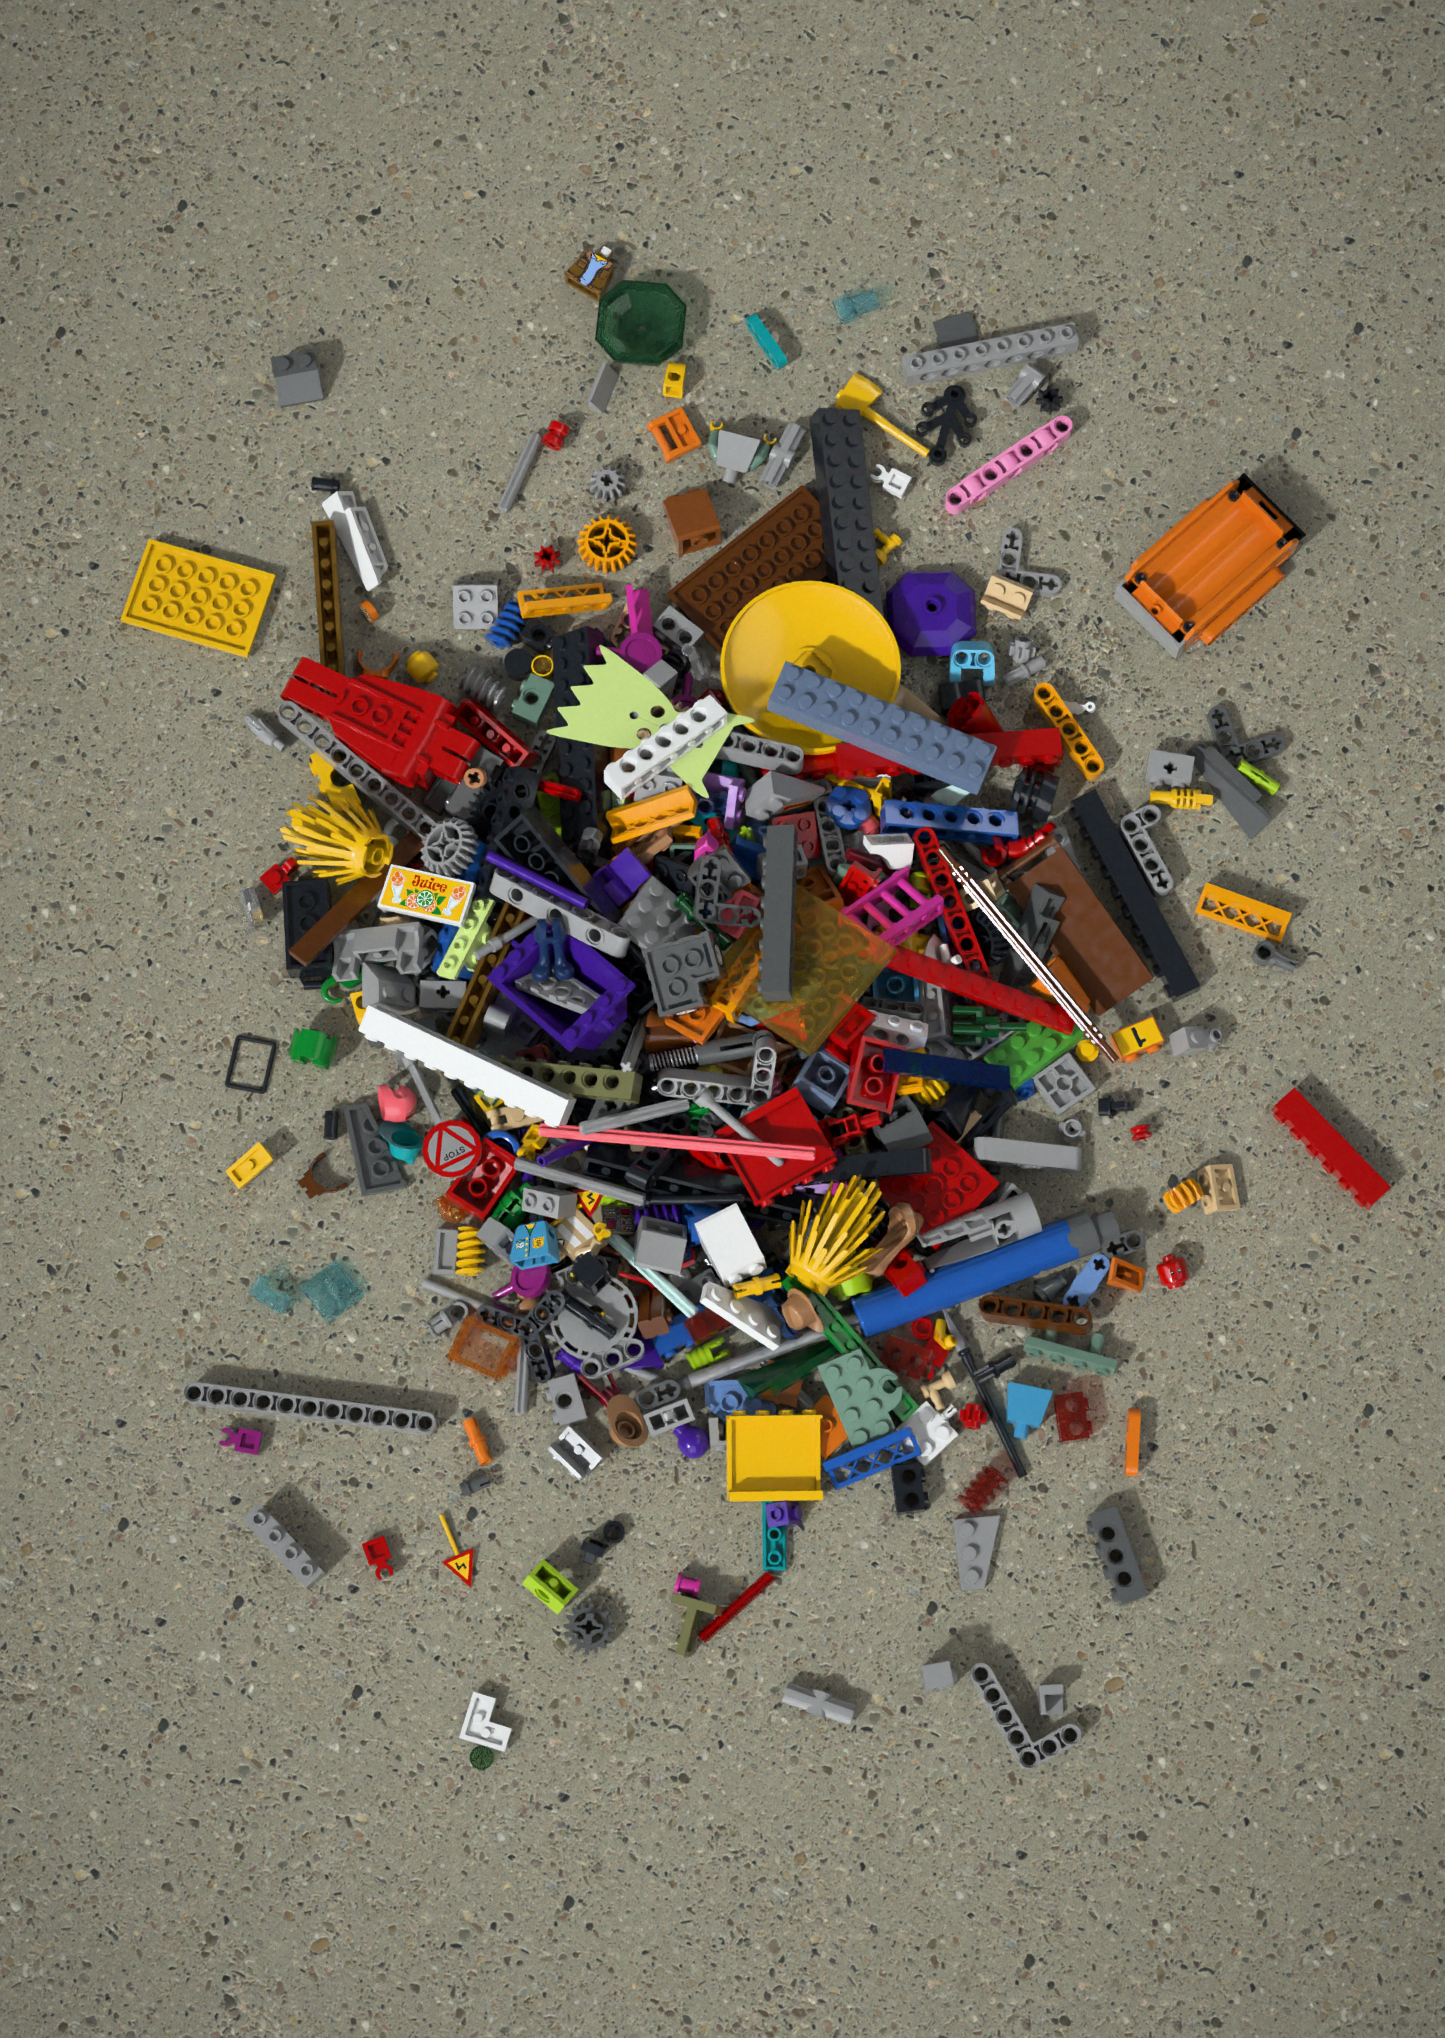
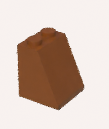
(692, 521)

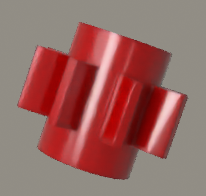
(550, 554)
(972, 1416)

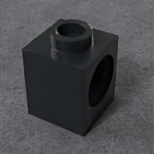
(531, 630)

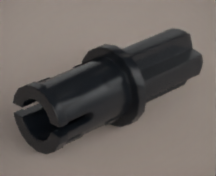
(993, 1369)

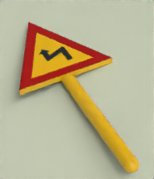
(587, 1200)
(461, 1563)

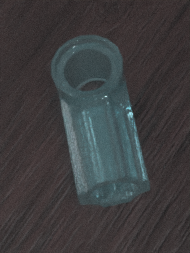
(849, 307)

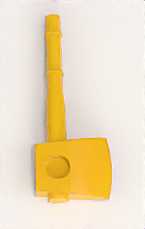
(862, 394)

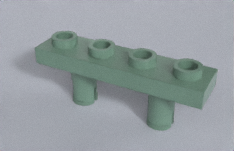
(1077, 1358)

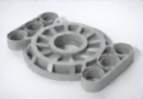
(590, 1341)

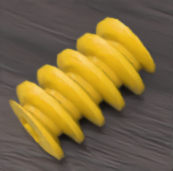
(469, 1253)

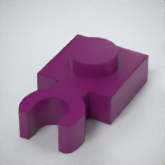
(246, 1440)

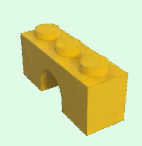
(326, 775)

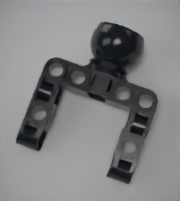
(652, 1160)

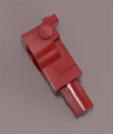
(854, 1124)

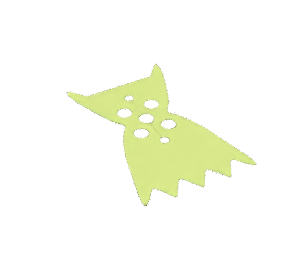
(606, 720)

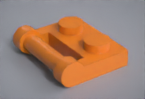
(680, 431)

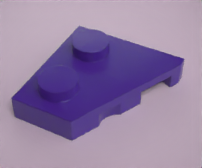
(650, 1359)

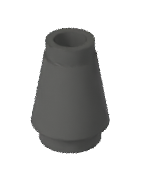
(1049, 1289)

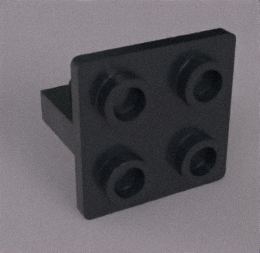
(674, 872)

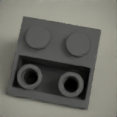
(902, 1128)

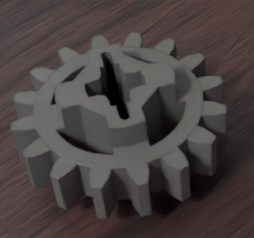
(588, 1638)

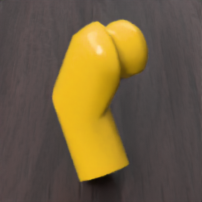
(940, 1336)

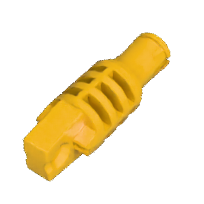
(1181, 798)

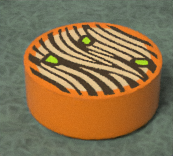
(369, 611)

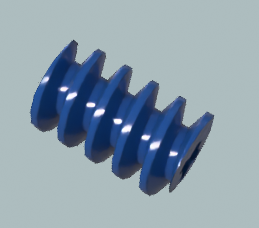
(506, 626)

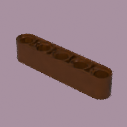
(1044, 1322)

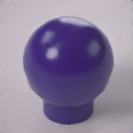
(692, 1440)

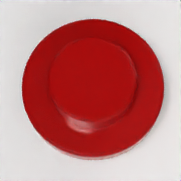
(923, 1328)

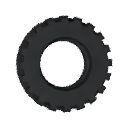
(608, 1053)

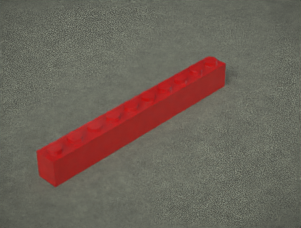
(1013, 747)

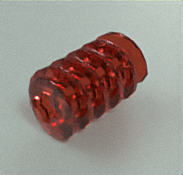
(981, 1489)

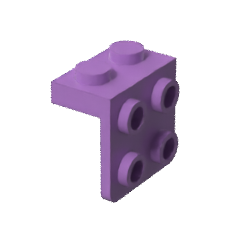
(736, 795)

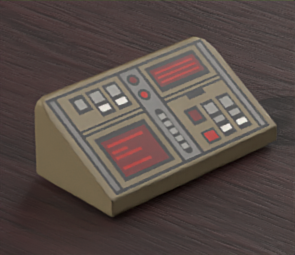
(617, 1218)

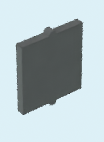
(955, 330)

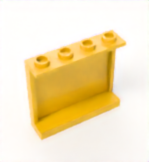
(773, 1456)

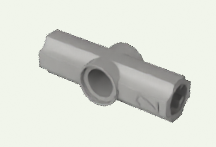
(782, 456)
(818, 1703)

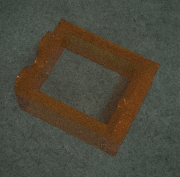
(462, 1338)

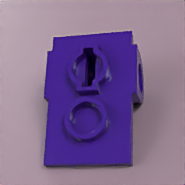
(622, 877)

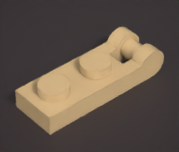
(515, 1118)

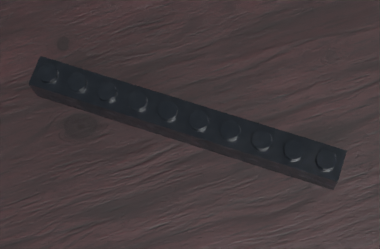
(1134, 896)
(613, 1162)

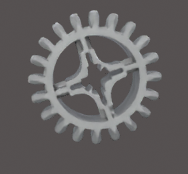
(455, 851)

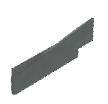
(1232, 789)
(1037, 929)

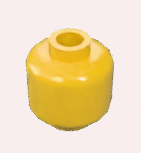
(422, 667)

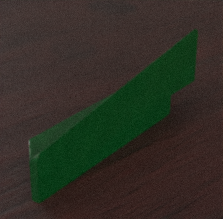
(787, 1371)

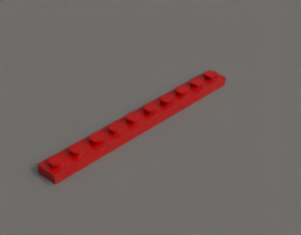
(981, 989)

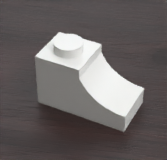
(894, 849)

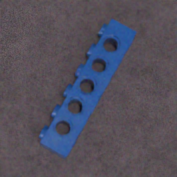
(957, 830)

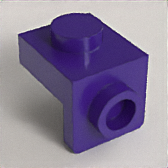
(783, 1514)

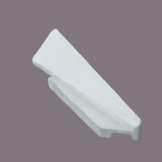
(357, 537)

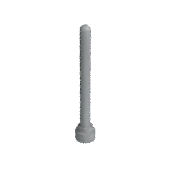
(705, 1099)

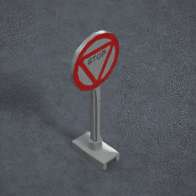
(451, 1145)

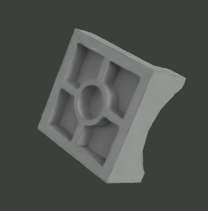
(1063, 1084)

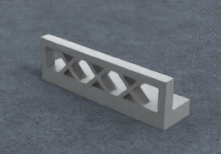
(937, 1012)

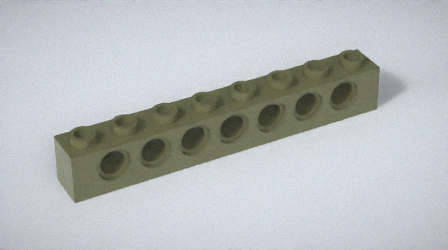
(627, 1090)

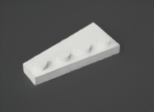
(745, 1313)

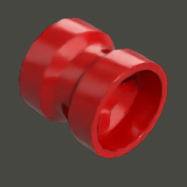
(555, 435)

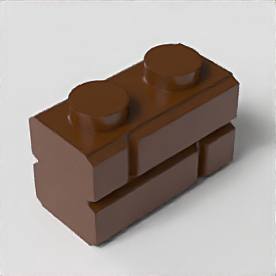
(654, 1313)

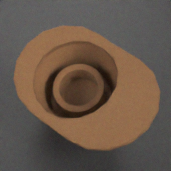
(800, 1312)
(626, 1422)

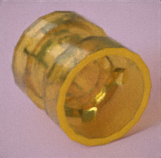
(543, 663)

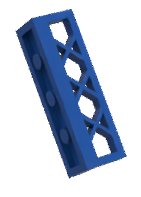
(869, 1449)

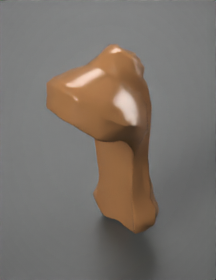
(902, 1228)

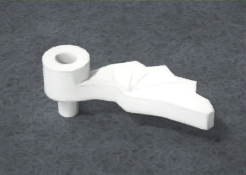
(1077, 709)

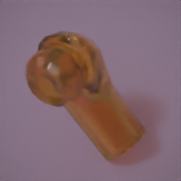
(449, 1213)

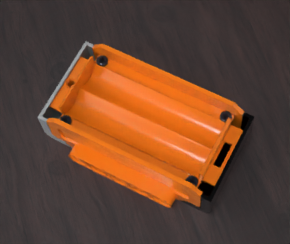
(1210, 567)

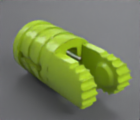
(702, 1355)

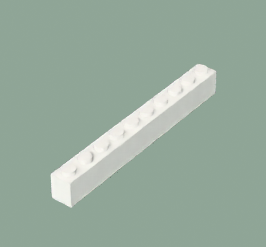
(467, 1065)

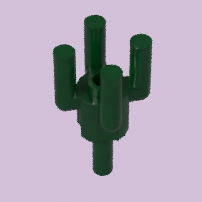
(982, 1025)

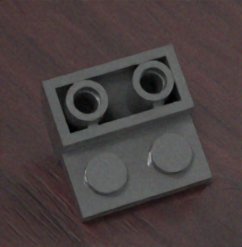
(732, 874)

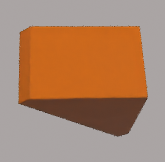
(1124, 1275)

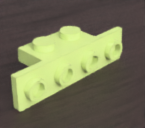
(467, 940)

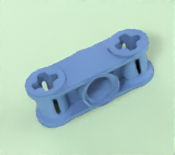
(1087, 1281)

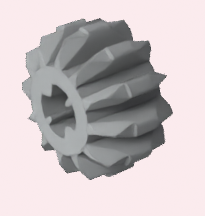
(615, 486)

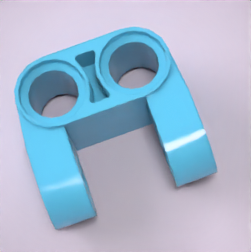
(972, 660)

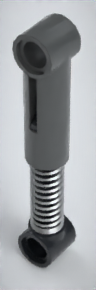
(712, 1052)

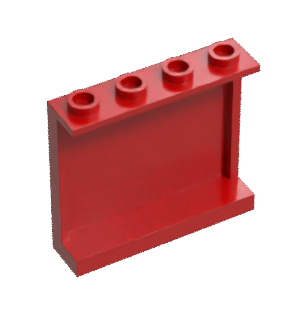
(781, 1122)

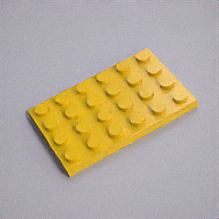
(198, 598)

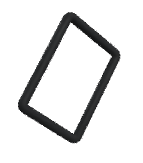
(232, 1060)

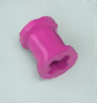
(687, 1585)

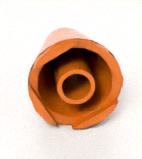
(1066, 978)

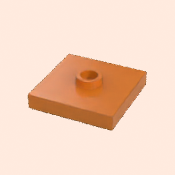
(831, 1428)

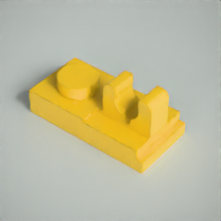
(250, 1165)

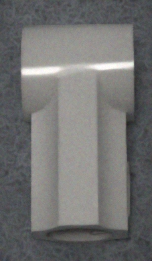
(1028, 381)

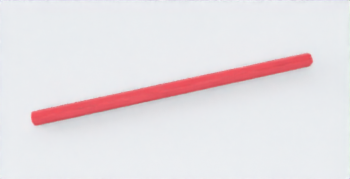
(683, 1142)

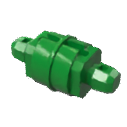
(509, 1209)

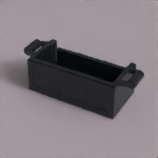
(303, 907)

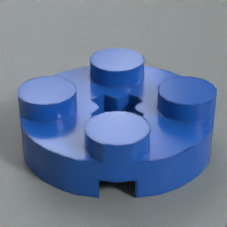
(848, 796)

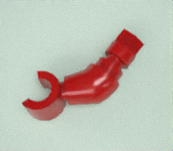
(1015, 848)

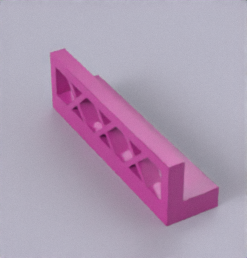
(639, 610)

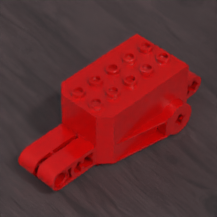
(386, 723)

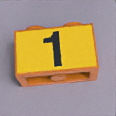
(1137, 1040)

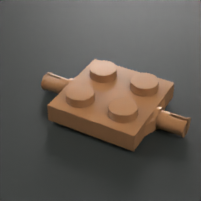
(653, 842)

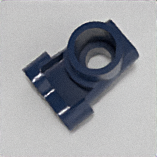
(715, 803)

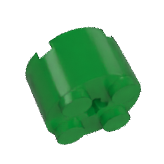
(313, 1047)

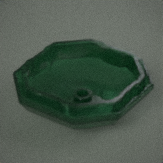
(637, 305)

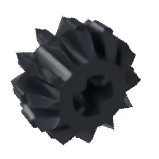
(679, 662)

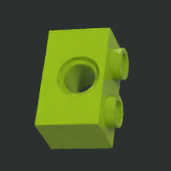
(550, 1586)

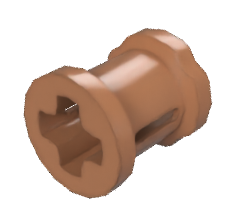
(469, 779)

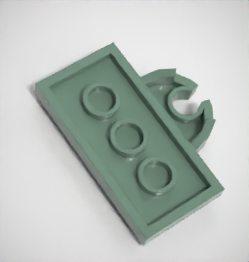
(860, 1396)

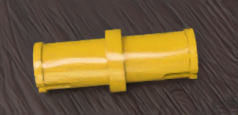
(756, 1286)

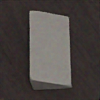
(602, 388)

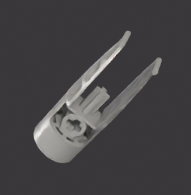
(986, 1229)

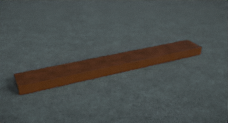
(353, 904)

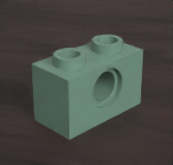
(533, 713)

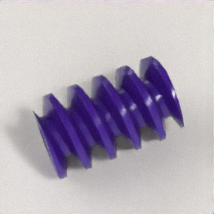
(670, 1214)

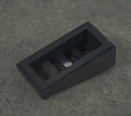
(926, 786)

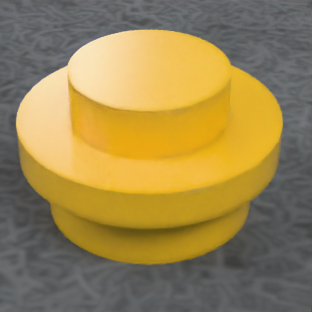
(1086, 1051)

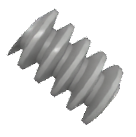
(484, 690)

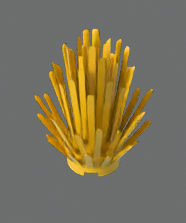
(339, 840)
(826, 1249)

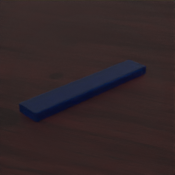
(946, 1069)

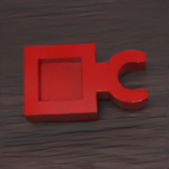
(940, 1357)
(377, 1554)

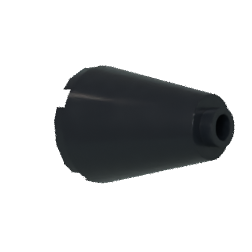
(953, 1109)

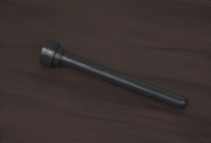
(690, 1199)

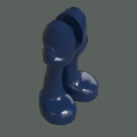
(543, 968)

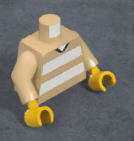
(579, 1236)

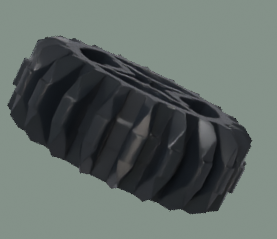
(991, 941)

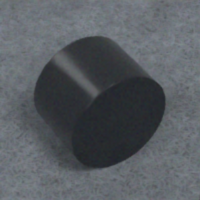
(518, 664)

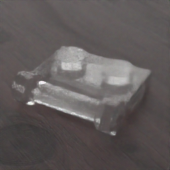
(701, 665)

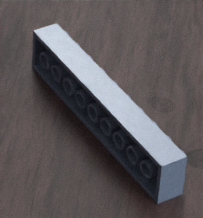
(881, 728)

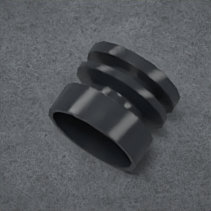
(1034, 793)

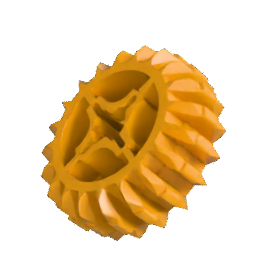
(615, 545)

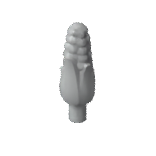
(265, 732)

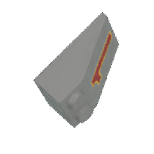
(779, 796)

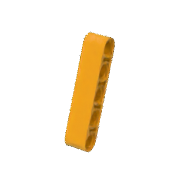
(1072, 741)

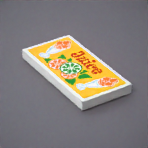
(427, 895)

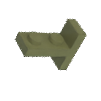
(691, 1621)

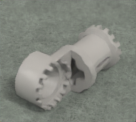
(445, 1319)

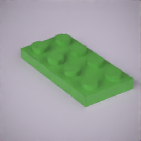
(1032, 1051)

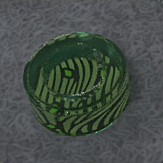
(481, 1757)

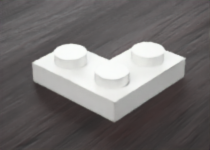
(478, 1727)

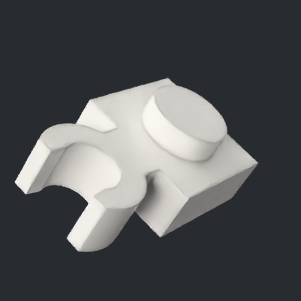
(893, 482)

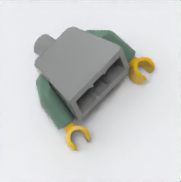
(737, 451)

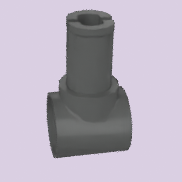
(1275, 958)

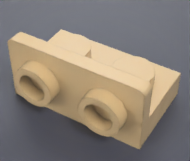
(1007, 596)
(1219, 1188)

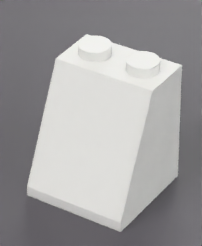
(730, 1246)

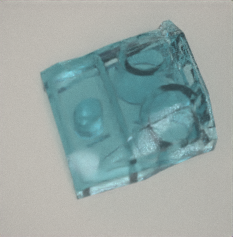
(331, 1291)

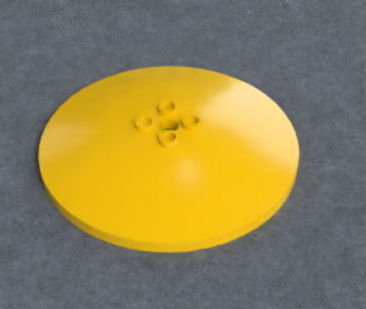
(815, 629)

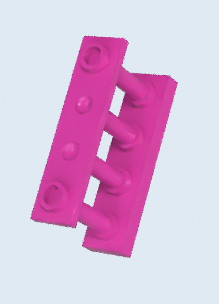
(912, 919)

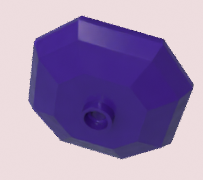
(929, 632)

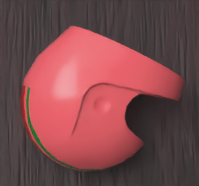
(396, 1104)

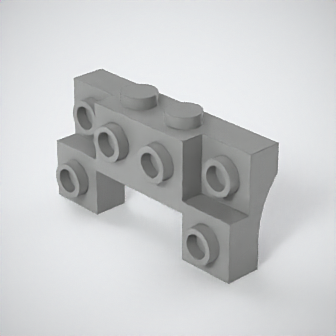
(377, 945)

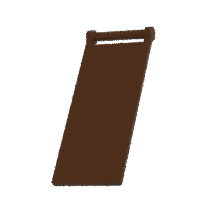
(1087, 934)

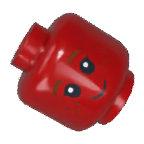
(1172, 1271)

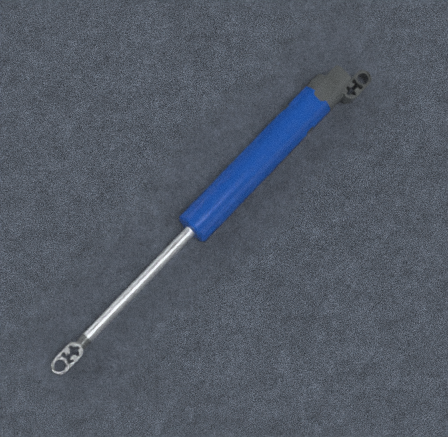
(945, 1287)

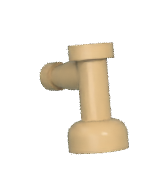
(931, 1390)

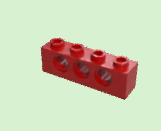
(495, 734)
(903, 1270)

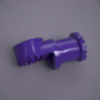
(573, 1362)

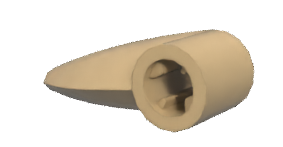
(910, 702)

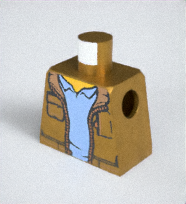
(591, 273)

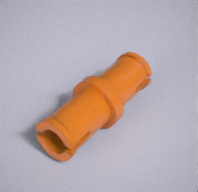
(477, 1441)

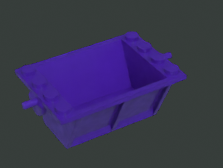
(591, 969)

